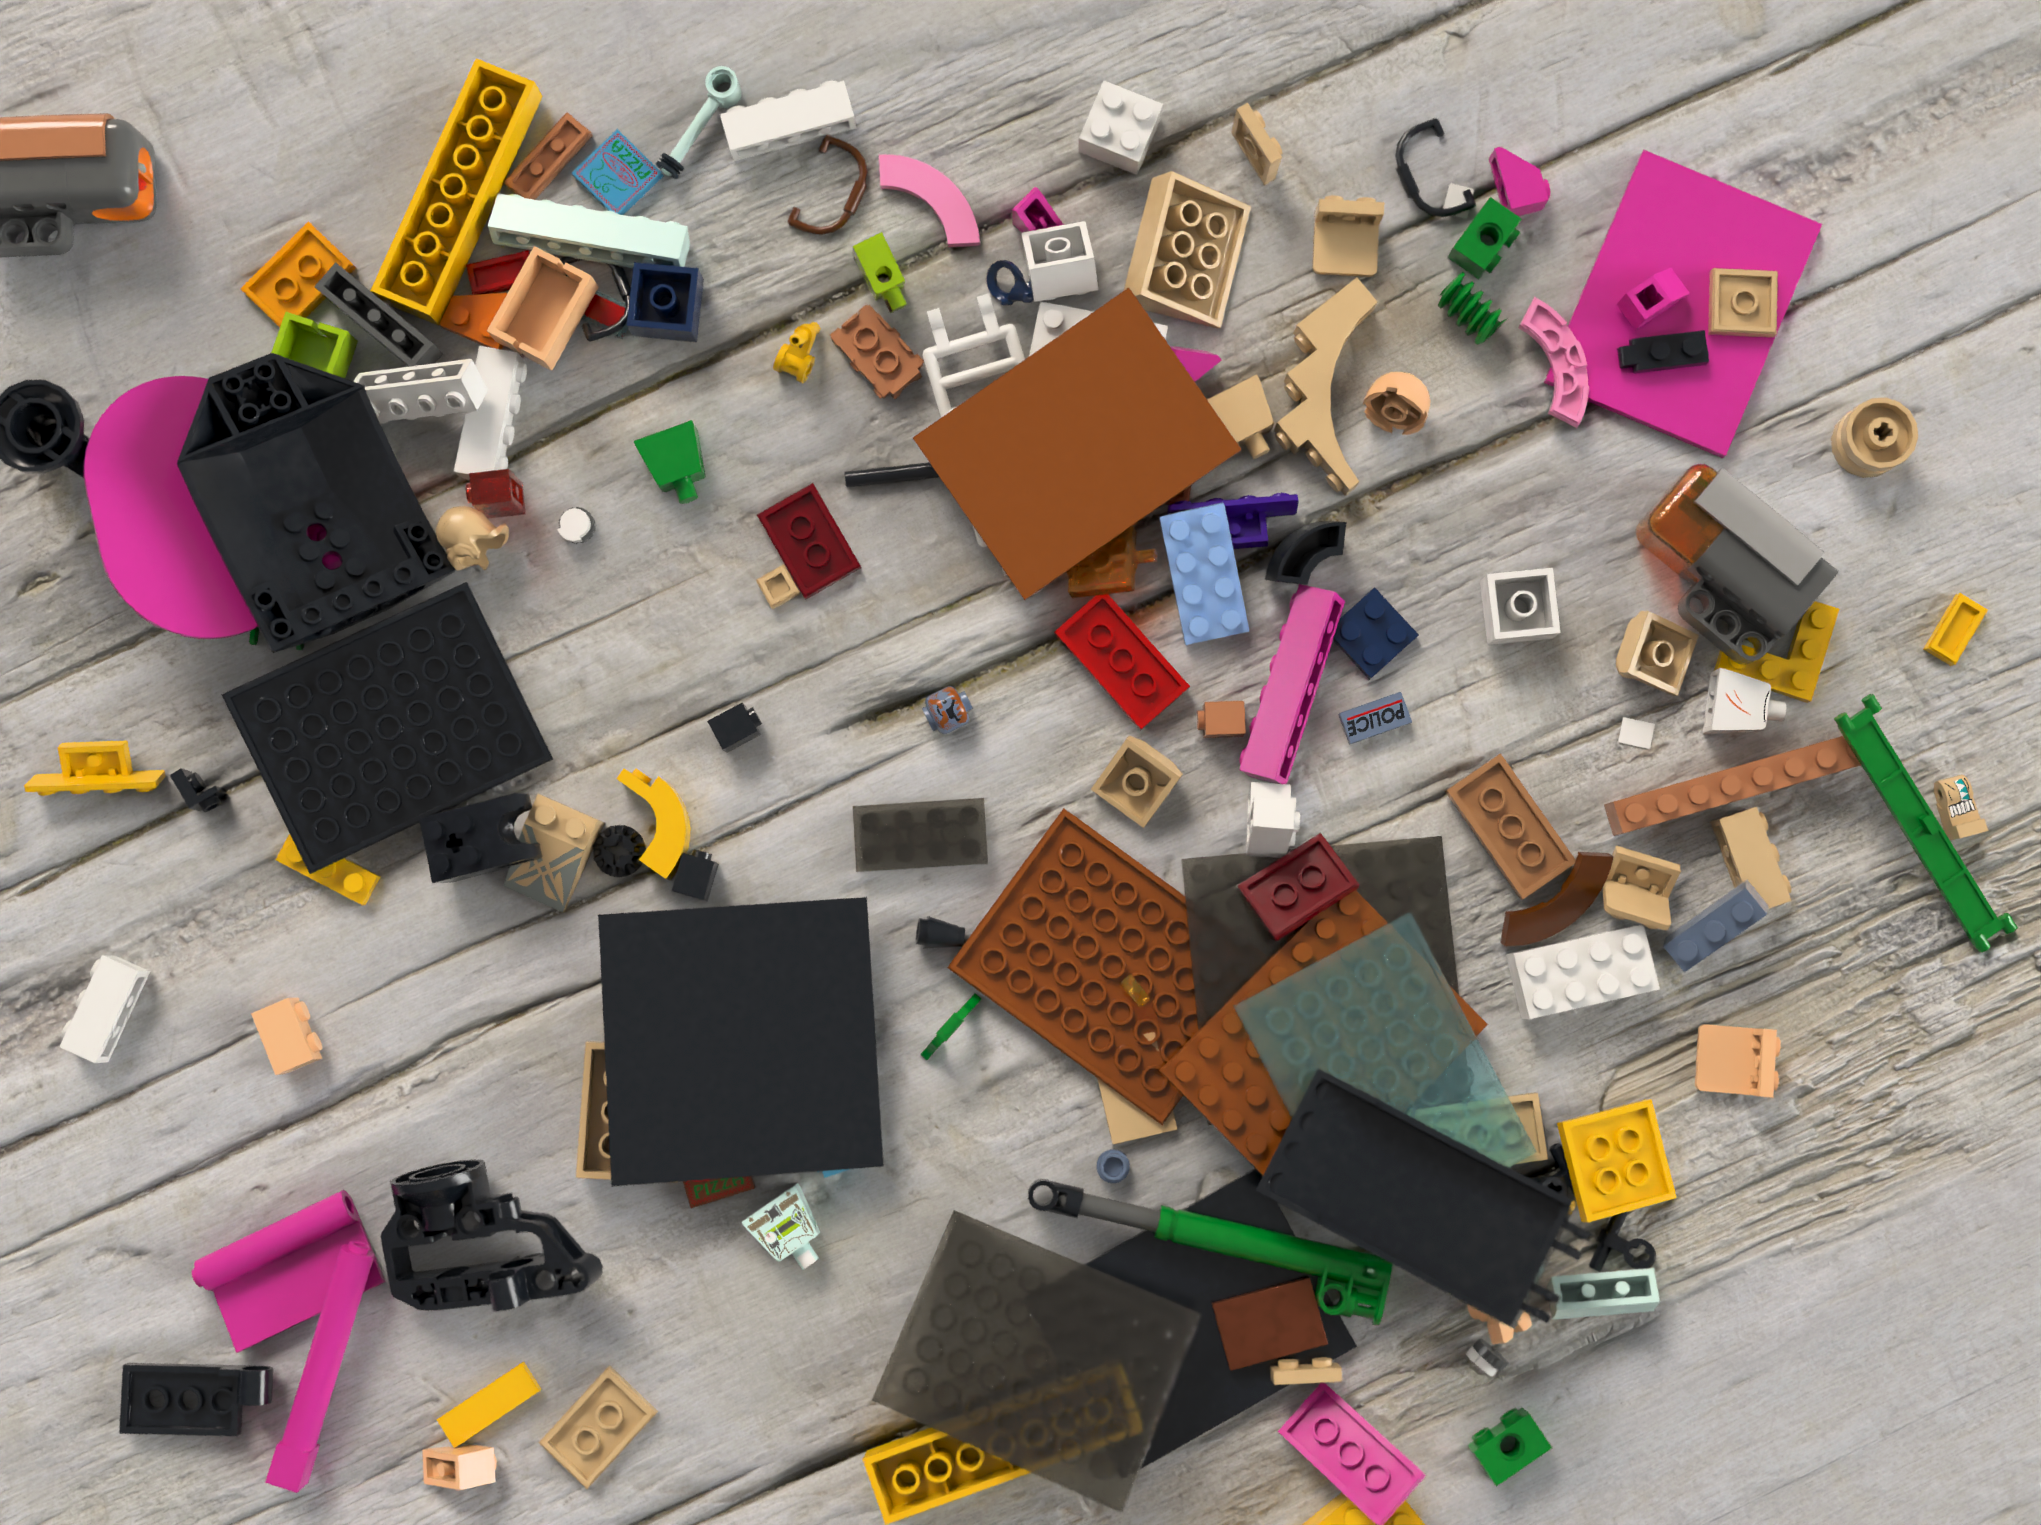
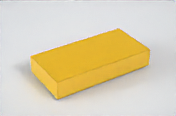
(1955, 629)

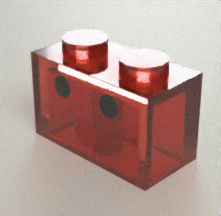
(496, 493)

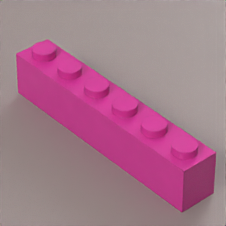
(1291, 684)

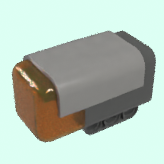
(1737, 556)

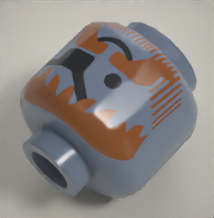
(947, 710)

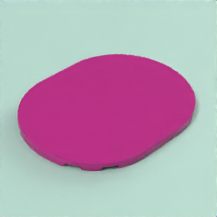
(146, 518)

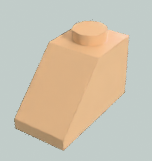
(459, 1466)

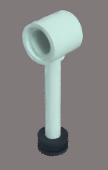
(670, 163)

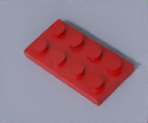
(1122, 660)

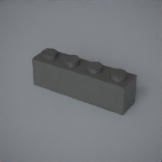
(377, 318)

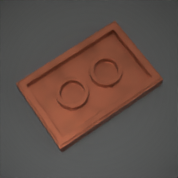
(1269, 1323)

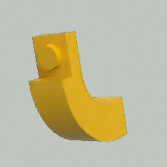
(672, 821)

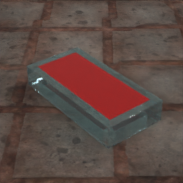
(605, 312)

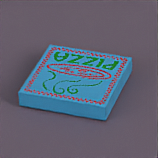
(617, 174)

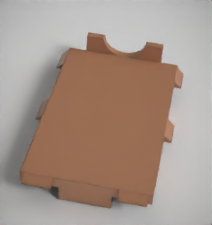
(878, 352)

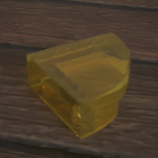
(1134, 990)

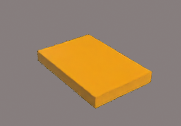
(290, 275)

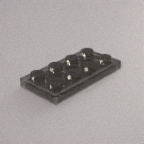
(920, 835)

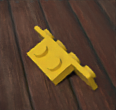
(95, 767)

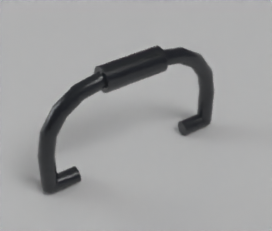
(1408, 180)
(624, 289)

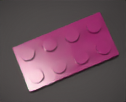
(1351, 1454)

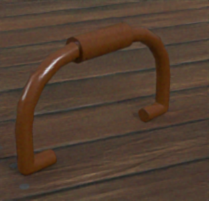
(853, 200)

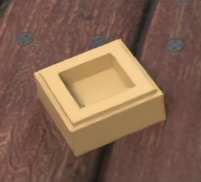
(778, 586)

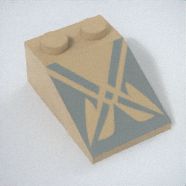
(565, 845)

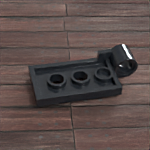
(219, 1390)

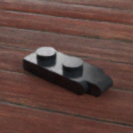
(1664, 352)

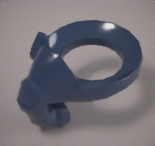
(1020, 290)

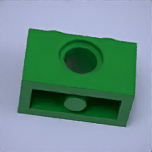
(1492, 221)
(1528, 1446)

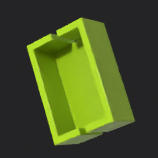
(304, 343)

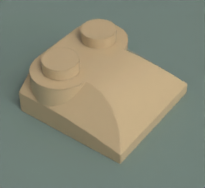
(1656, 652)
(1137, 780)

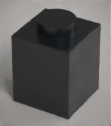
(735, 727)
(695, 875)

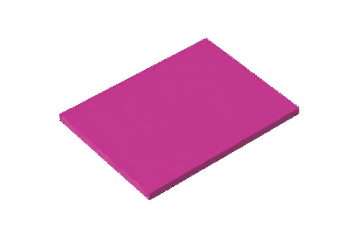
(1692, 226)

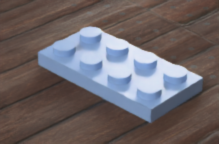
(1204, 573)

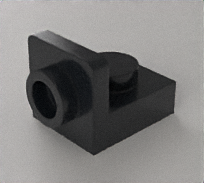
(191, 789)

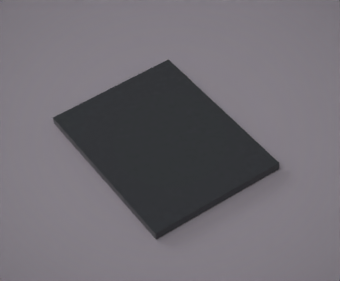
(387, 727)
(1195, 1278)

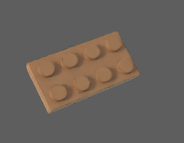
(1510, 826)

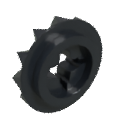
(627, 863)

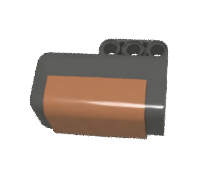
(69, 174)

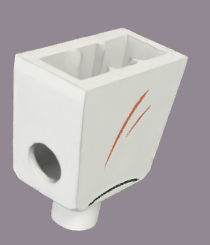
(1739, 704)

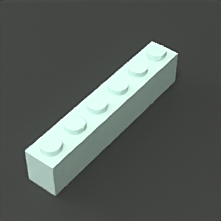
(586, 233)

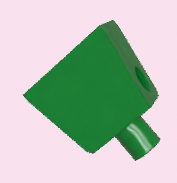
(674, 459)

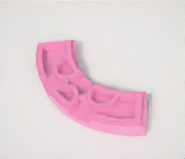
(937, 191)
(1566, 360)

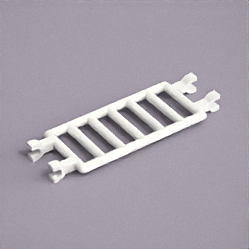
(945, 347)

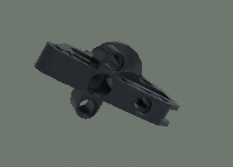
(41, 428)
(444, 1205)

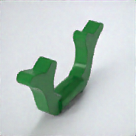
(950, 1026)

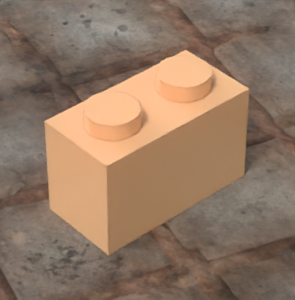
(287, 1035)

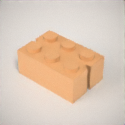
(543, 308)

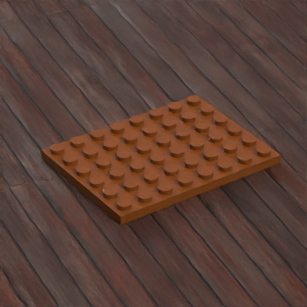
(1220, 1064)

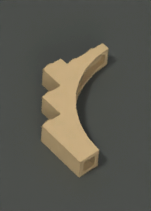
(1310, 382)

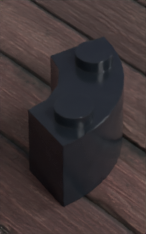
(1304, 550)

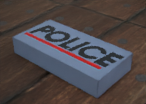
(1375, 718)

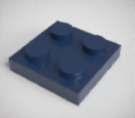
(1373, 633)

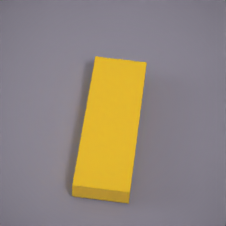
(489, 1404)

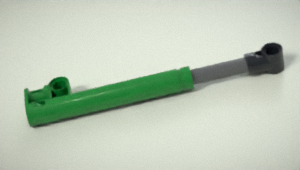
(1353, 1273)

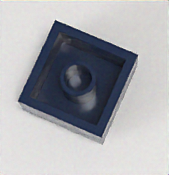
(665, 302)

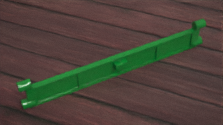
(1921, 826)

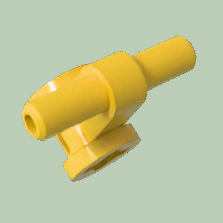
(795, 356)

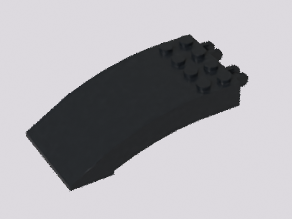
(1420, 1199)

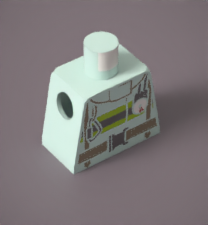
(786, 1227)

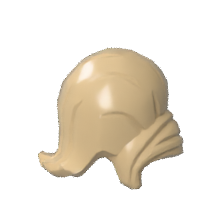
(468, 536)

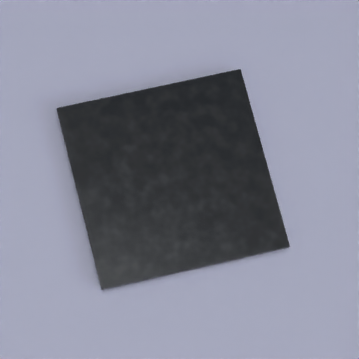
(739, 1041)

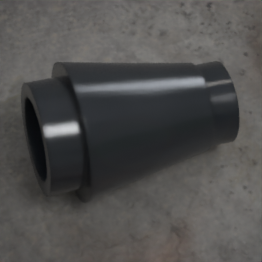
(938, 933)

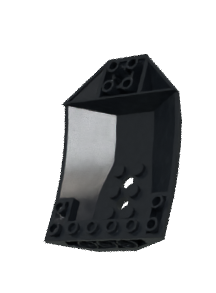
(294, 451)

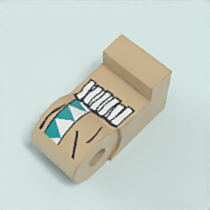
(1958, 808)

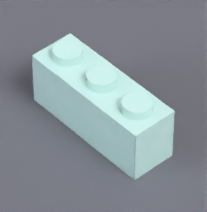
(1604, 1293)

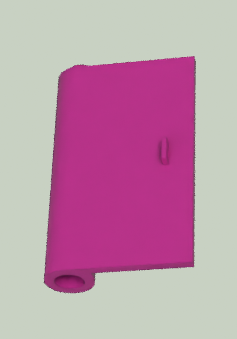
(282, 1270)

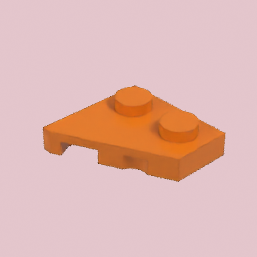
(472, 315)

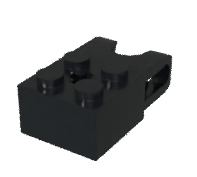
(476, 839)

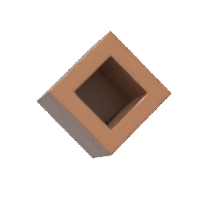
(1222, 719)

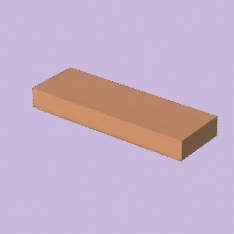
(548, 158)

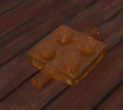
(1109, 568)

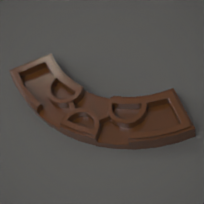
(1562, 910)

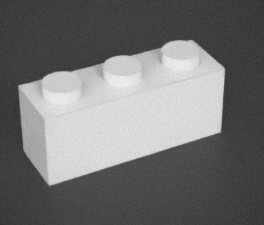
(103, 1008)

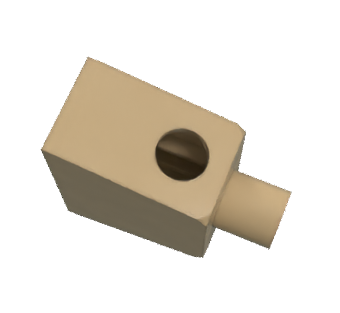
(1245, 414)

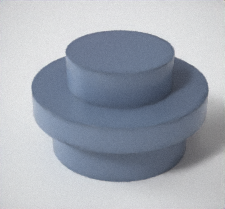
(1113, 1166)

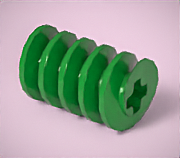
(1470, 309)

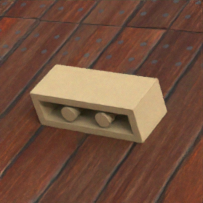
(1751, 856)

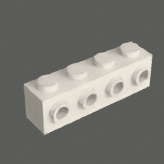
(424, 390)

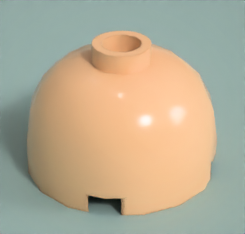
(1398, 402)

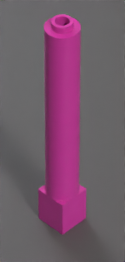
(299, 1447)

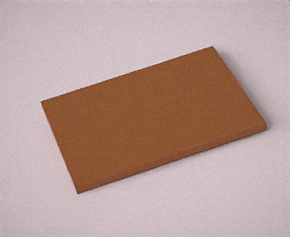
(1077, 443)
(1066, 939)

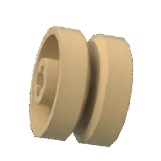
(1874, 437)

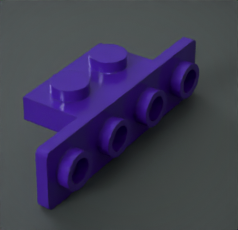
(1247, 515)

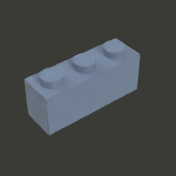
(1716, 926)

